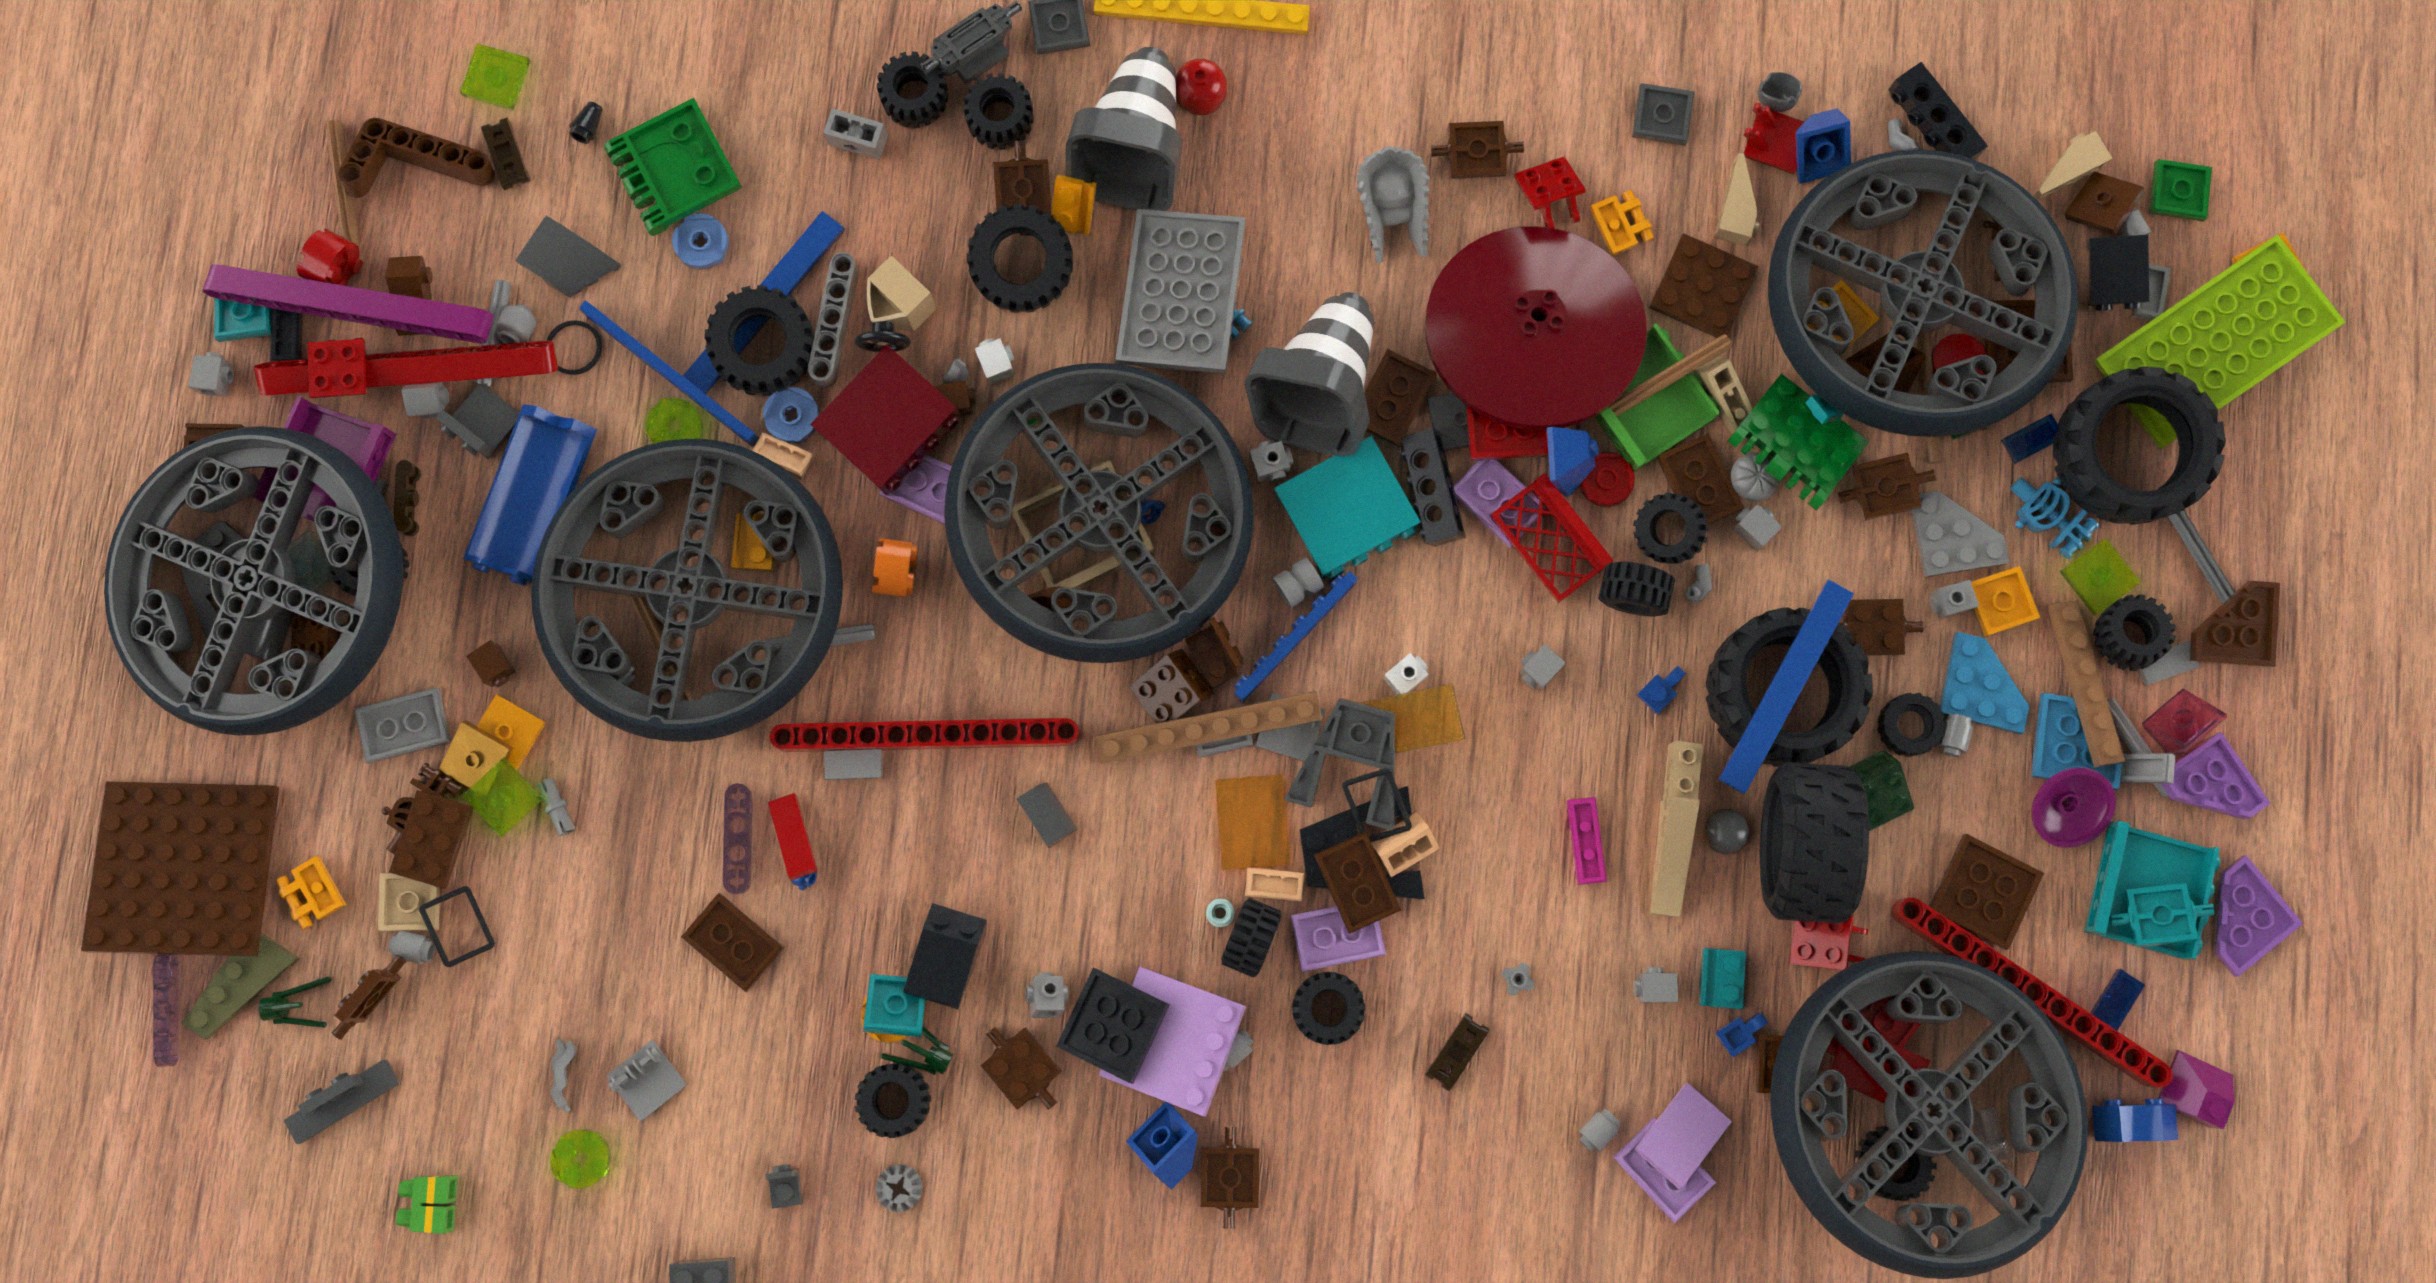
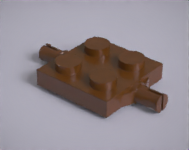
(1477, 149)
(1022, 181)
(1886, 486)
(1879, 625)
(371, 991)
(1021, 1068)
(1229, 1177)

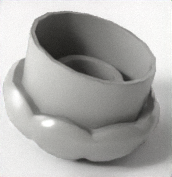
(1752, 480)

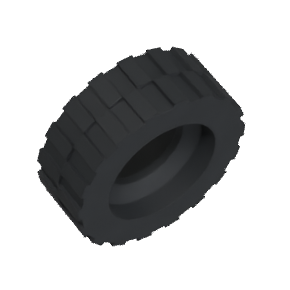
(1932, 718)

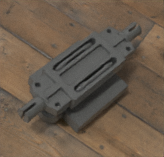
(973, 43)

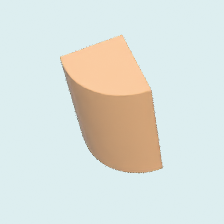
(1405, 848)

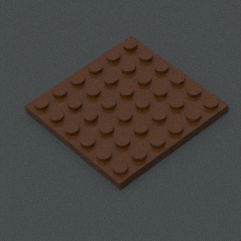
(180, 869)

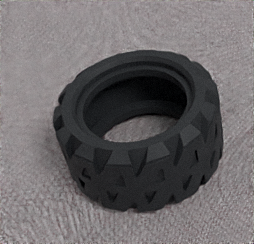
(2188, 412)
(1843, 666)
(1814, 843)

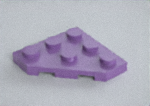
(2216, 781)
(2249, 917)

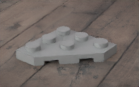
(1954, 538)

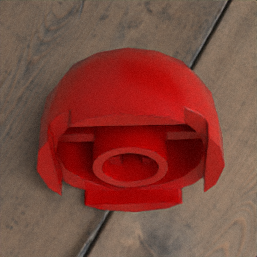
(1200, 86)

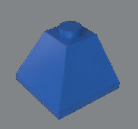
(1823, 145)
(1570, 457)
(1166, 1144)

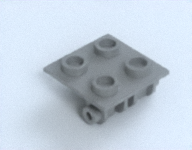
(1293, 740)
(646, 1080)

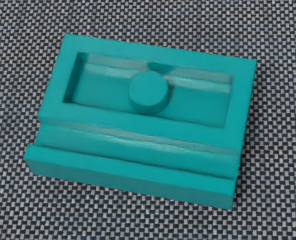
(1722, 978)

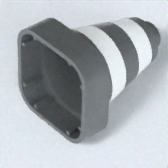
(1130, 136)
(1315, 385)

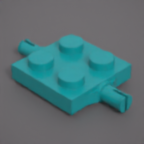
(2161, 915)

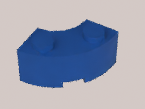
(2135, 1121)

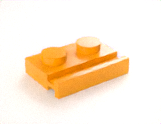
(1073, 204)
(748, 549)

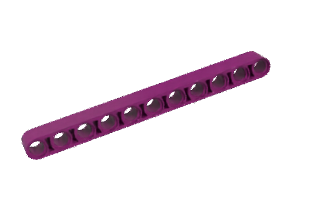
(348, 303)

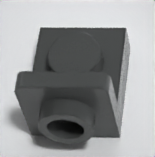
(784, 1186)

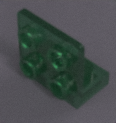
(1884, 787)

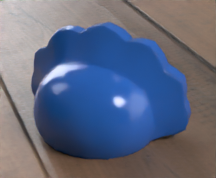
(1156, 508)

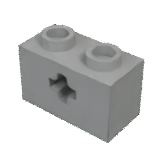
(855, 134)

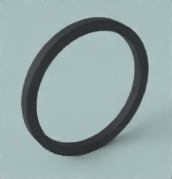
(598, 341)

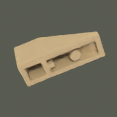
(2079, 160)
(1739, 210)
(1724, 385)

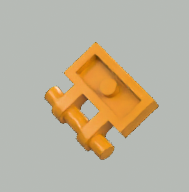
(1614, 225)
(317, 888)

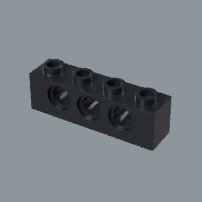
(1936, 103)
(1450, 525)

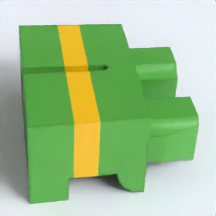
(428, 1217)

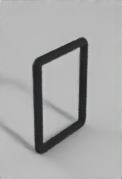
(1345, 784)
(446, 962)

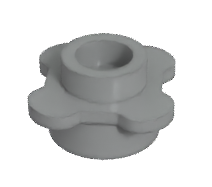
(1514, 986)

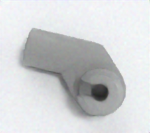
(1897, 139)
(1702, 586)

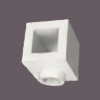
(995, 360)
(1406, 674)

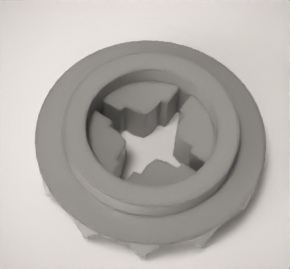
(912, 1184)

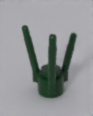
(278, 1007)
(937, 1058)

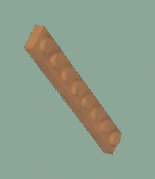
(1208, 727)

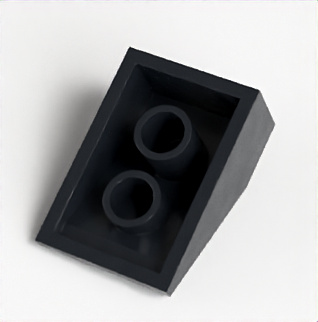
(945, 956)

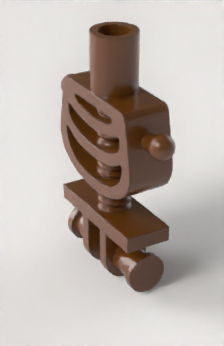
(398, 809)

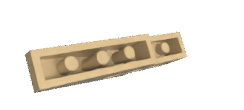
(1676, 827)

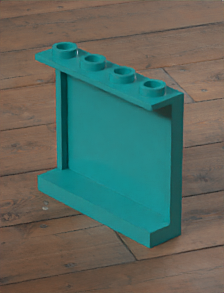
(1348, 509)
(2145, 859)

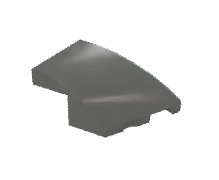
(564, 258)

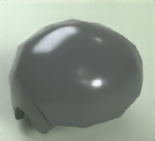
(1779, 91)
(1726, 831)

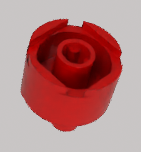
(329, 258)

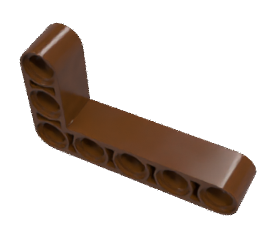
(412, 152)

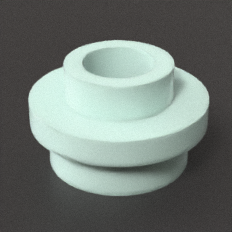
(1220, 903)

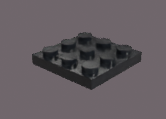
(1113, 1025)

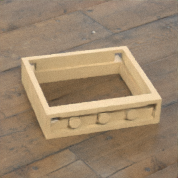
(1094, 573)

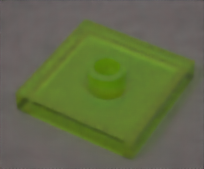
(495, 76)
(2100, 576)
(502, 797)

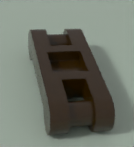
(505, 153)
(406, 497)
(1457, 1052)

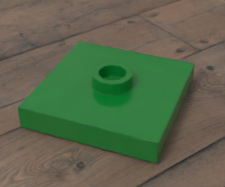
(2180, 190)

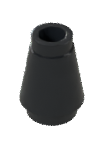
(585, 124)

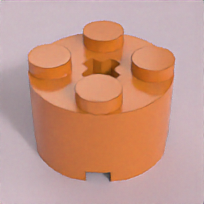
(893, 567)

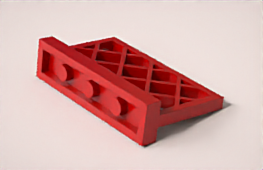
(1568, 521)

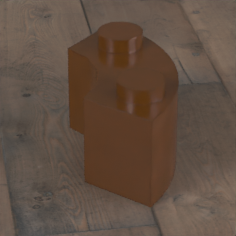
(409, 278)

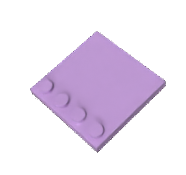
(1189, 1045)

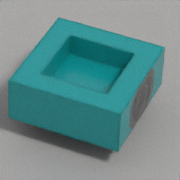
(1822, 410)

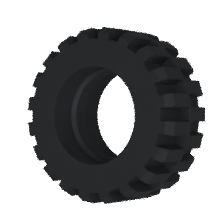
(1009, 222)
(746, 306)

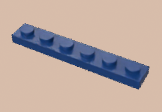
(1287, 644)

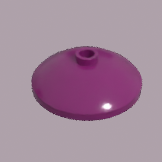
(2083, 814)

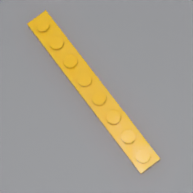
(1216, 13)

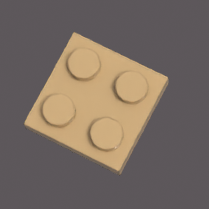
(401, 902)

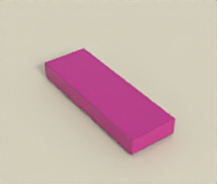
(1586, 841)

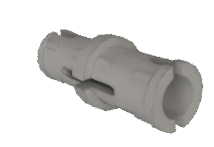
(555, 807)

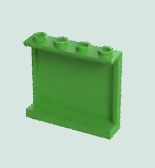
(1665, 416)

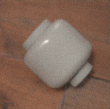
(515, 324)

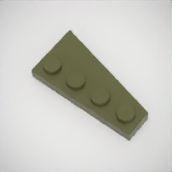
(236, 985)

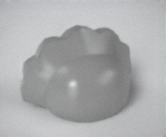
(956, 372)

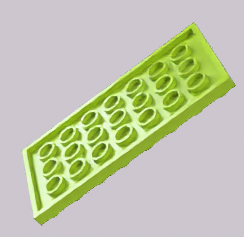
(2229, 331)

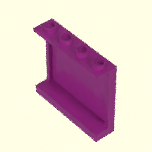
(359, 440)

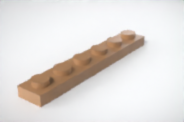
(2086, 684)

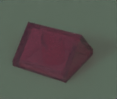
(2182, 722)

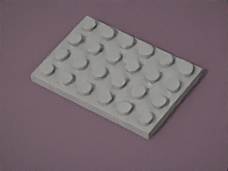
(1181, 291)

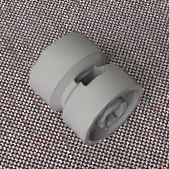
(1298, 582)

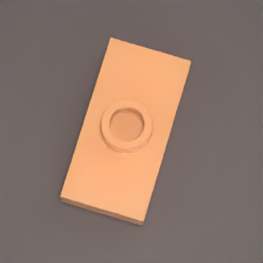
(784, 454)
(1274, 884)

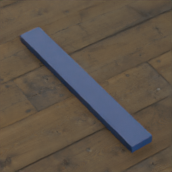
(785, 277)
(669, 373)
(1786, 686)

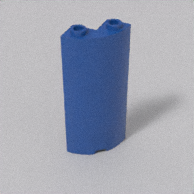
(527, 491)

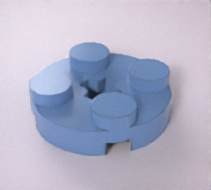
(689, 231)
(776, 422)

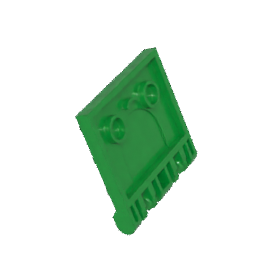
(674, 164)
(1798, 441)

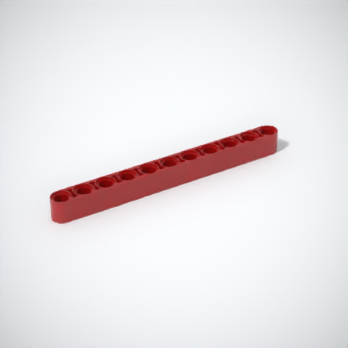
(422, 366)
(911, 734)
(2044, 994)

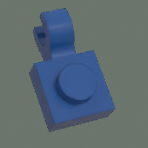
(1659, 691)
(1738, 1035)

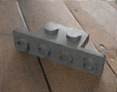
(339, 1100)

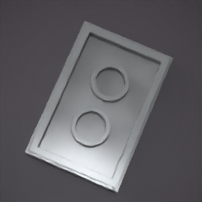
(402, 725)

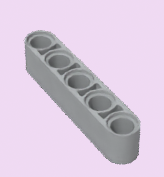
(830, 307)

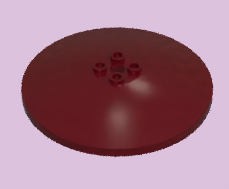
(1529, 369)

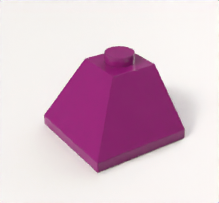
(2199, 1091)

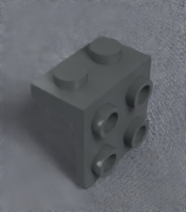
(480, 421)

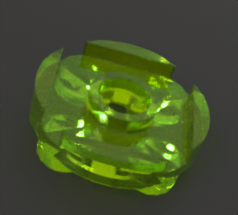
(669, 410)
(572, 1173)

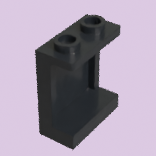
(2118, 271)

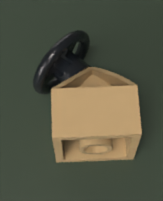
(893, 303)

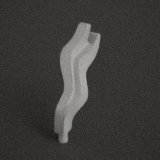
(563, 1056)

